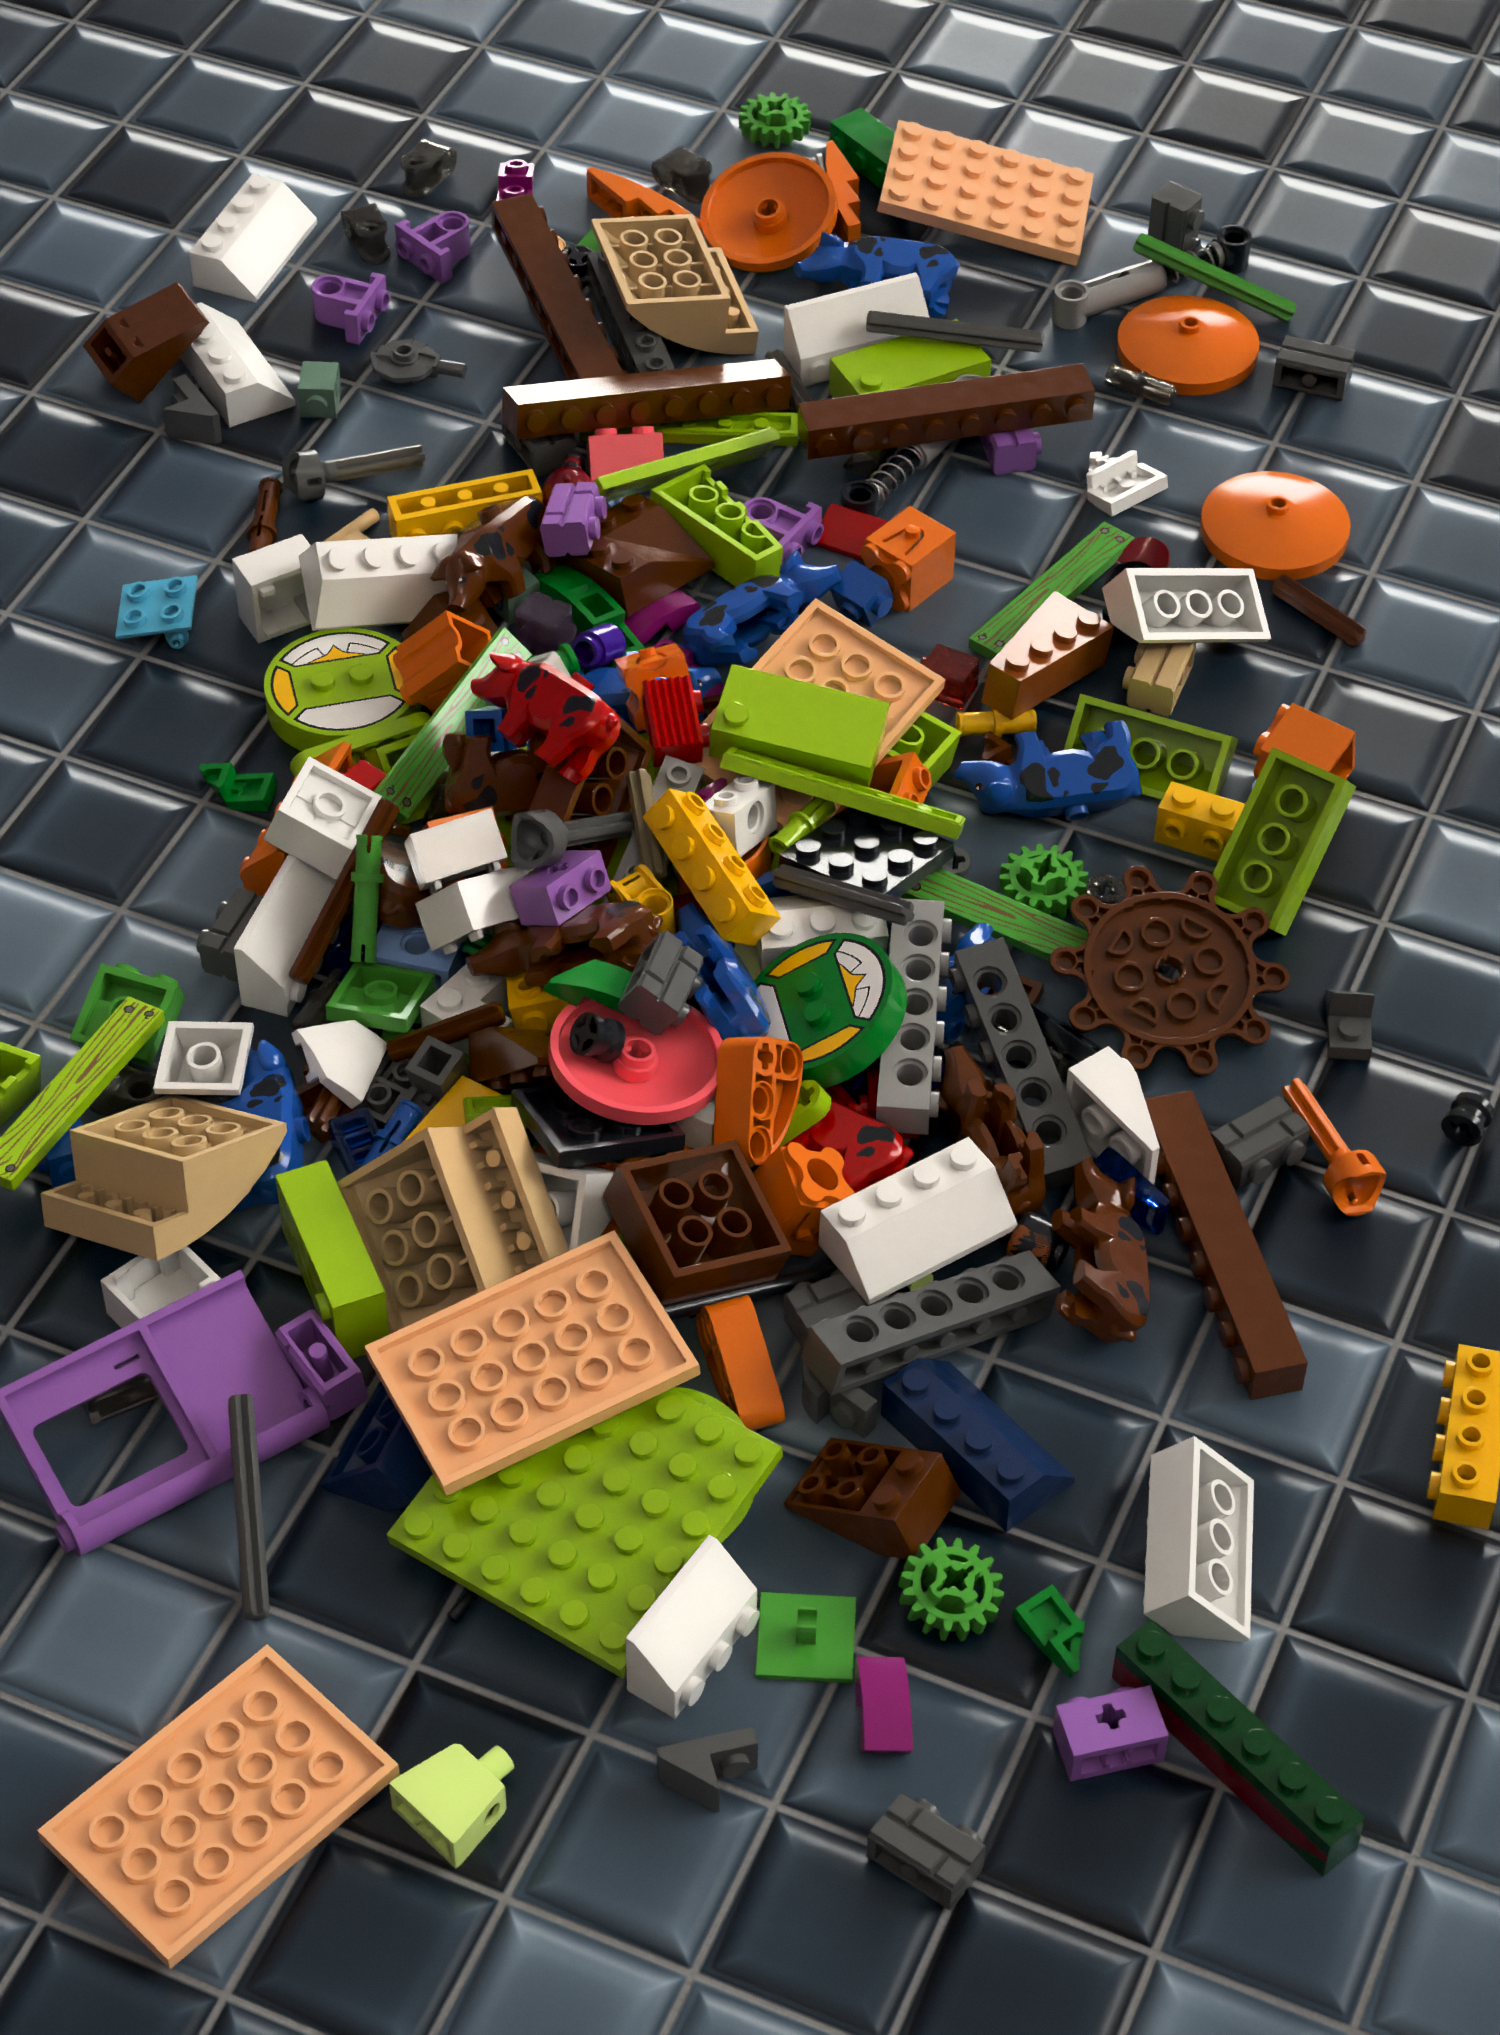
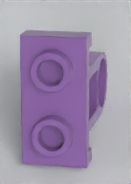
(435, 243)
(350, 303)
(787, 525)

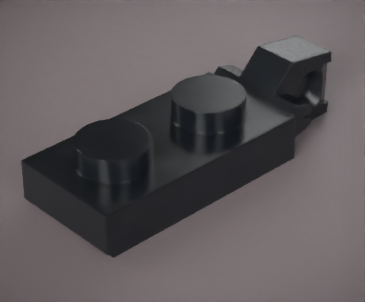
(1064, 1037)

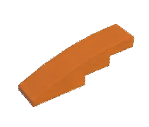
(847, 193)
(626, 198)

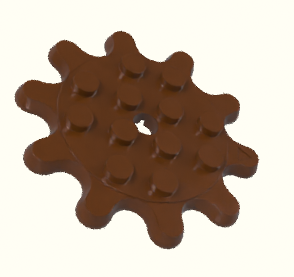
(1177, 930)

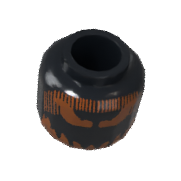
(1036, 1234)

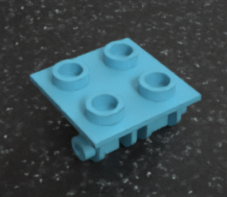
(157, 609)

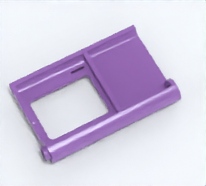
(196, 1360)

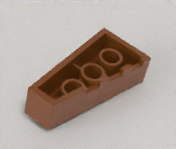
(1046, 656)

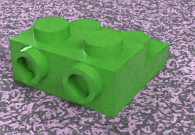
(112, 987)
(381, 996)

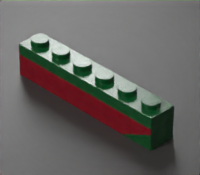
(1240, 1749)

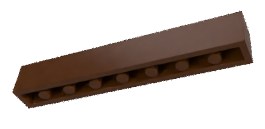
(553, 289)
(645, 398)
(945, 411)
(1224, 1251)

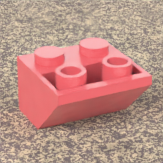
(615, 452)

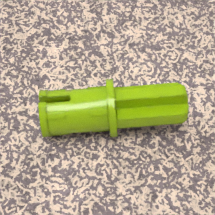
(801, 824)

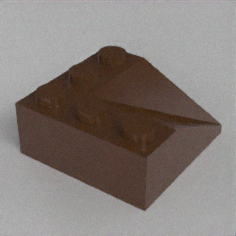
(640, 554)
(696, 1222)

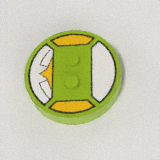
(334, 686)

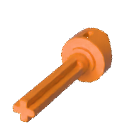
(1349, 1172)

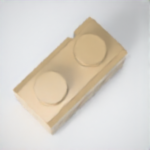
(1158, 676)

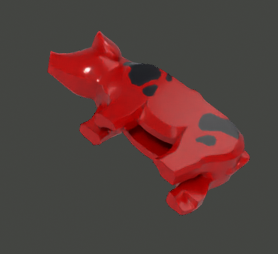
(557, 705)
(866, 1144)

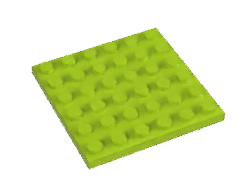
(594, 1522)

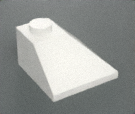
(204, 1058)

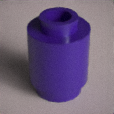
(599, 646)

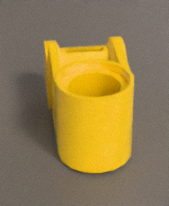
(645, 889)

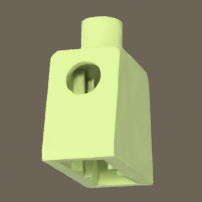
(453, 1798)

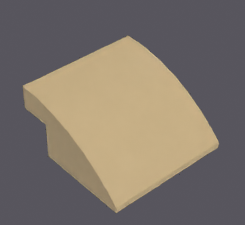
(677, 282)
(160, 1174)
(453, 1214)

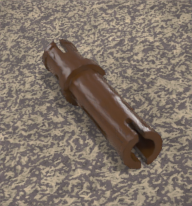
(262, 529)

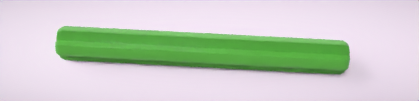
(1214, 277)

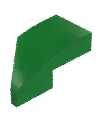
(240, 791)
(593, 979)
(1052, 1628)

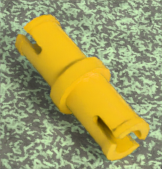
(981, 722)

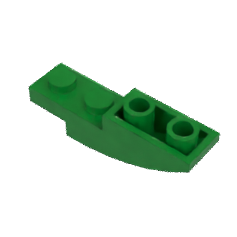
(588, 601)

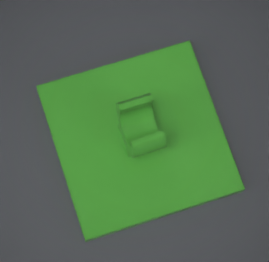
(806, 1637)

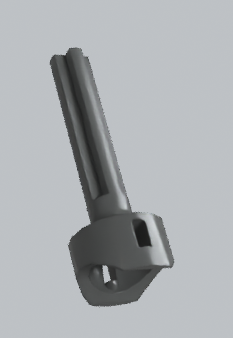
(312, 474)
(542, 838)

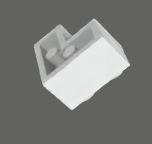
(462, 994)

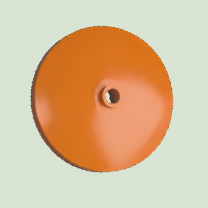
(769, 211)
(1189, 343)
(1275, 525)

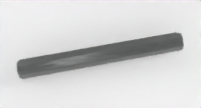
(954, 331)
(248, 1507)

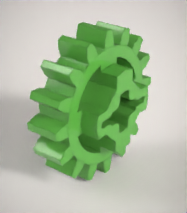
(774, 119)
(1043, 879)
(950, 1607)

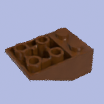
(146, 340)
(509, 1058)
(876, 1495)

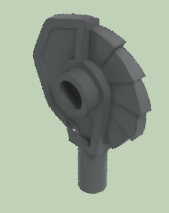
(412, 361)

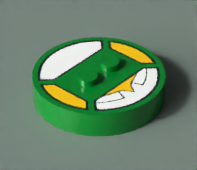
(836, 1002)

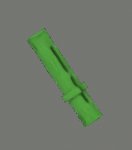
(366, 898)

